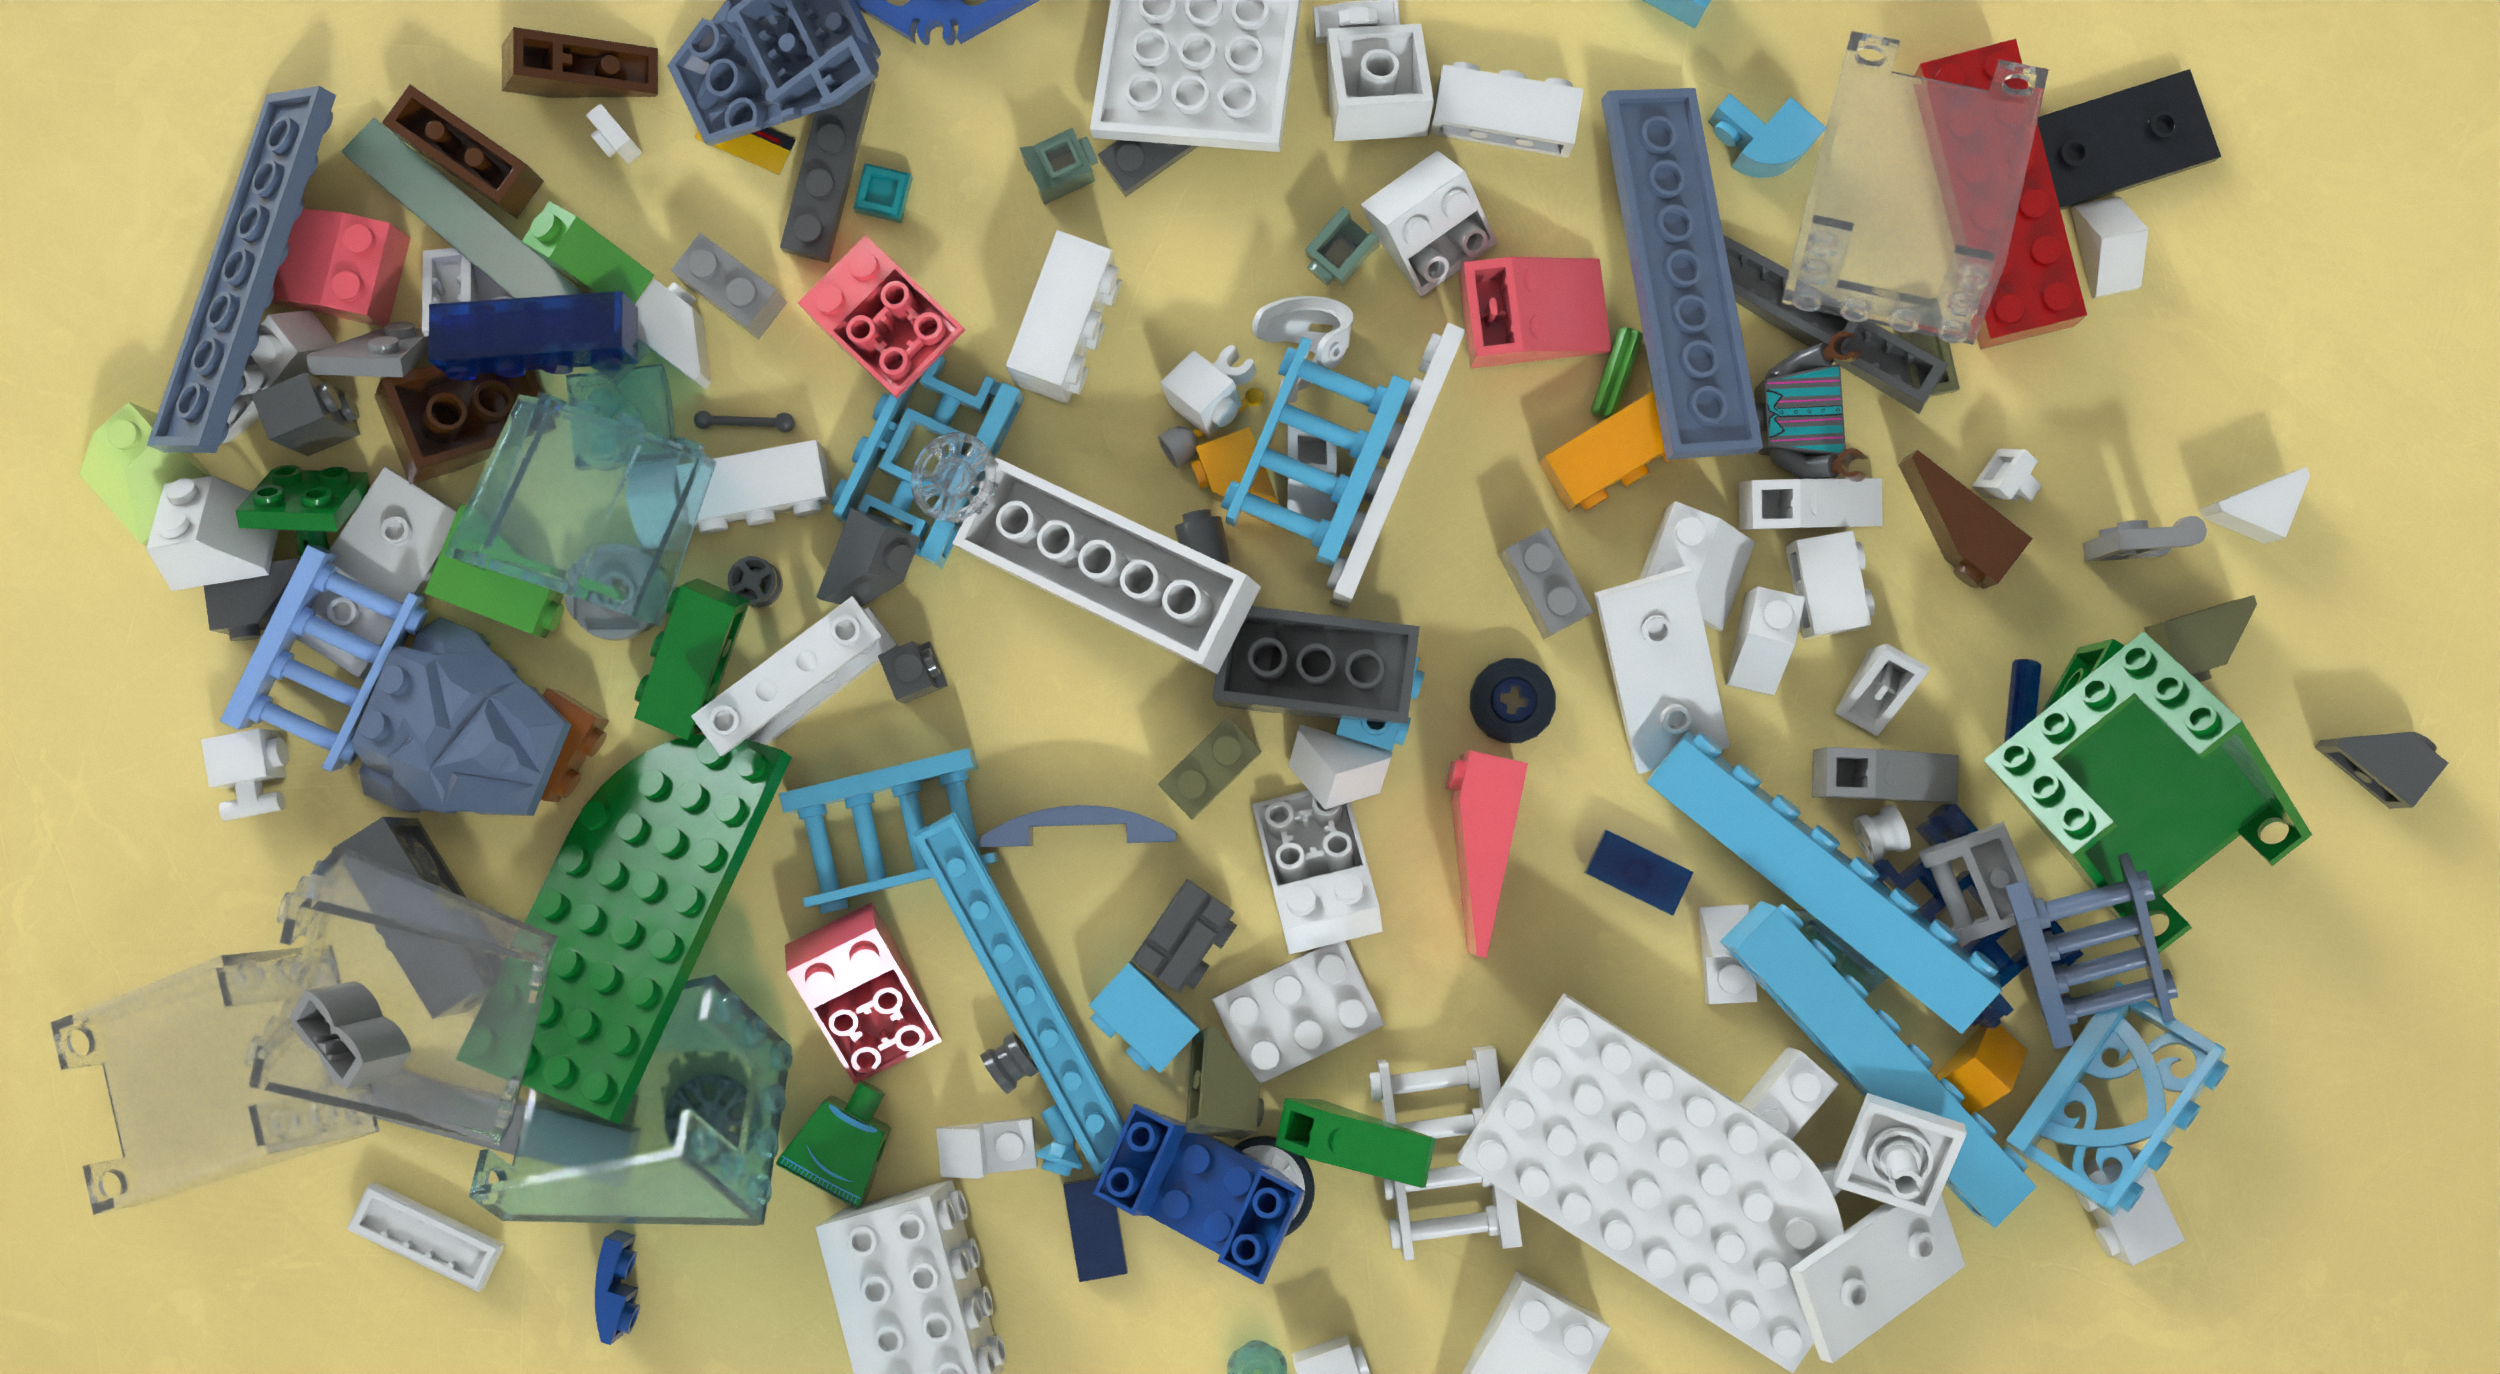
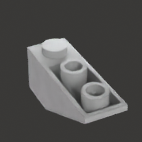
(1884, 775)

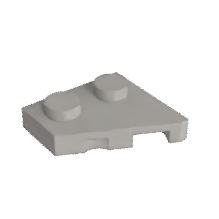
(379, 353)

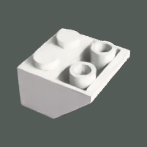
(1430, 222)

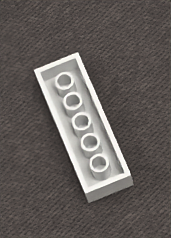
(1110, 566)

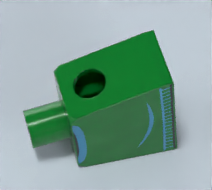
(840, 1145)

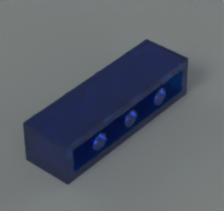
(533, 335)

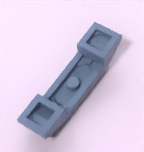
(1020, 829)

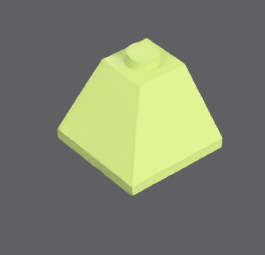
(129, 472)

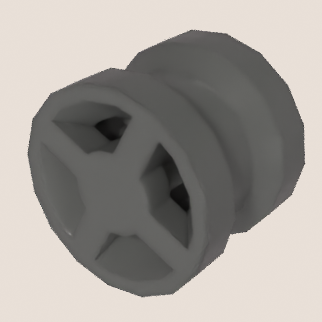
(749, 574)
(1009, 1063)

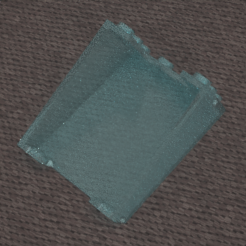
(690, 1143)

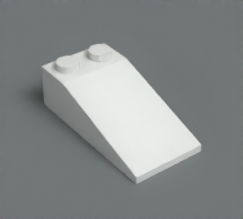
(1537, 1333)

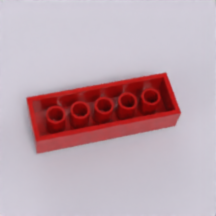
(2039, 279)

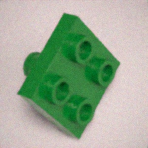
(304, 502)

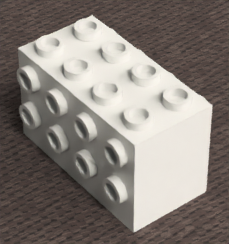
(910, 1285)

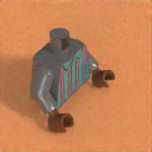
(1803, 413)

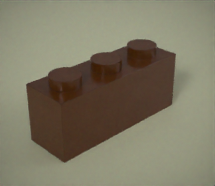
(463, 151)

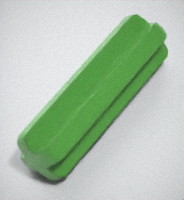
(1617, 372)

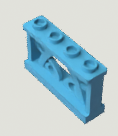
(2112, 1031)

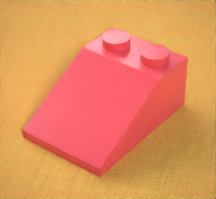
(342, 266)

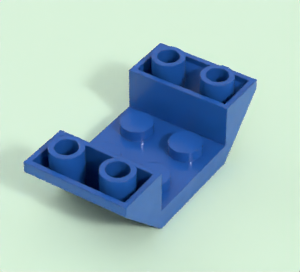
(1201, 1190)

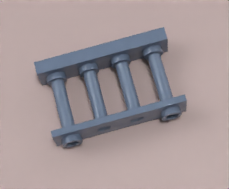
(2044, 948)

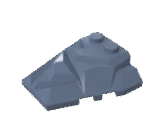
(772, 63)
(456, 729)

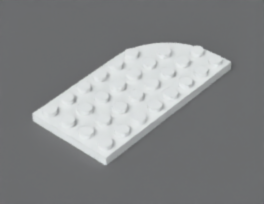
(1660, 1176)

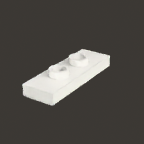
(426, 1236)

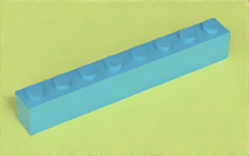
(1826, 881)
(1870, 1053)

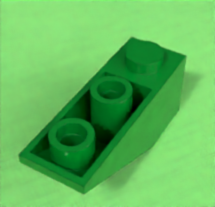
(1354, 1141)

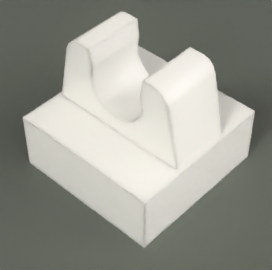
(2008, 476)

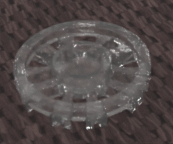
(954, 477)

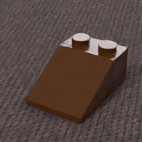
(446, 421)

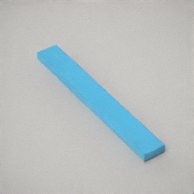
(1021, 987)

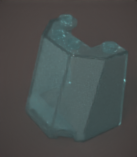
(585, 506)

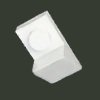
(1723, 975)
(986, 1148)

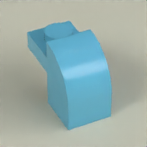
(1767, 147)

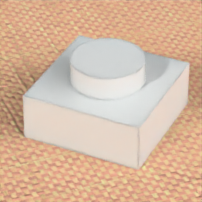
(611, 136)

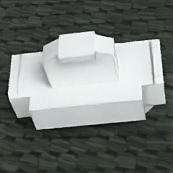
(1354, 15)

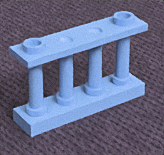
(295, 617)

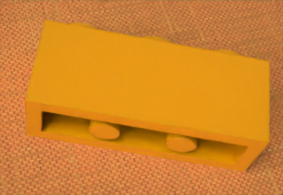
(1606, 454)

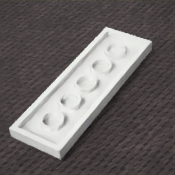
(1399, 451)

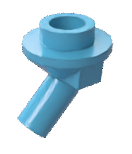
(1060, 1154)

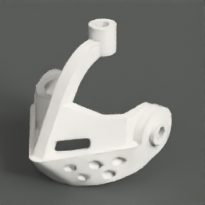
(1290, 321)

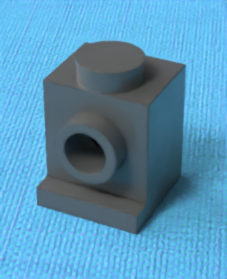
(912, 671)

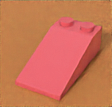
(1484, 819)

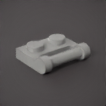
(2137, 540)
(1992, 866)

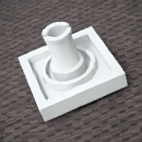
(1899, 1155)

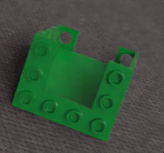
(2148, 770)

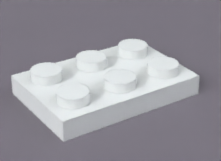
(1298, 1011)

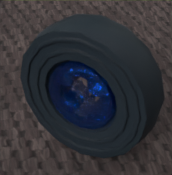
(1492, 714)

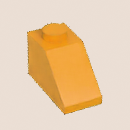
(1227, 460)

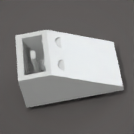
(1317, 871)

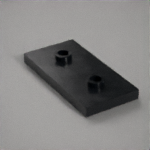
(2127, 139)

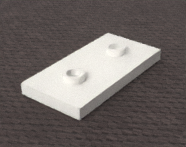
(389, 548)
(1660, 664)
(1874, 1274)

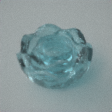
(1257, 1355)

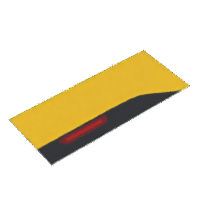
(762, 148)

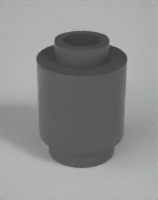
(1204, 534)

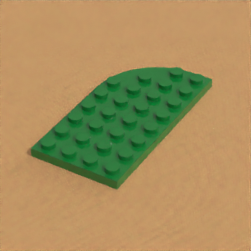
(635, 909)

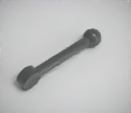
(783, 421)

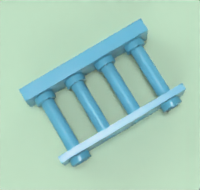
(1363, 446)
(858, 795)

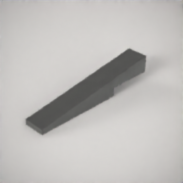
(1760, 289)

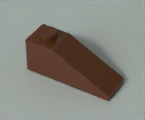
(576, 66)
(1964, 526)

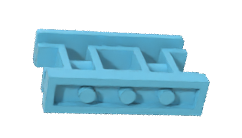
(892, 438)

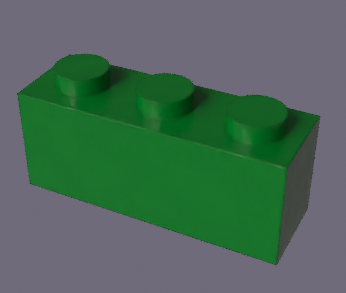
(690, 656)

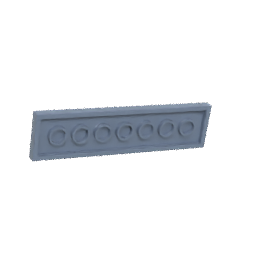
(242, 272)
(1681, 273)

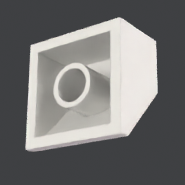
(1378, 82)
(199, 538)
(1710, 549)

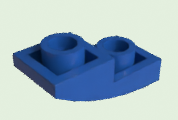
(615, 1300)

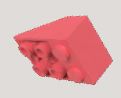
(1533, 309)
(881, 317)
(861, 993)

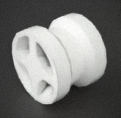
(1882, 833)

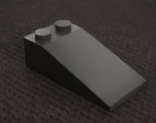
(1319, 666)

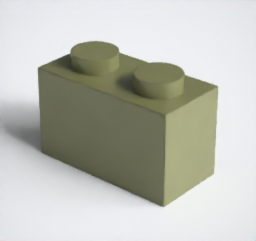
(1210, 768)

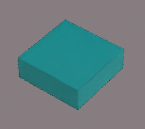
(883, 193)

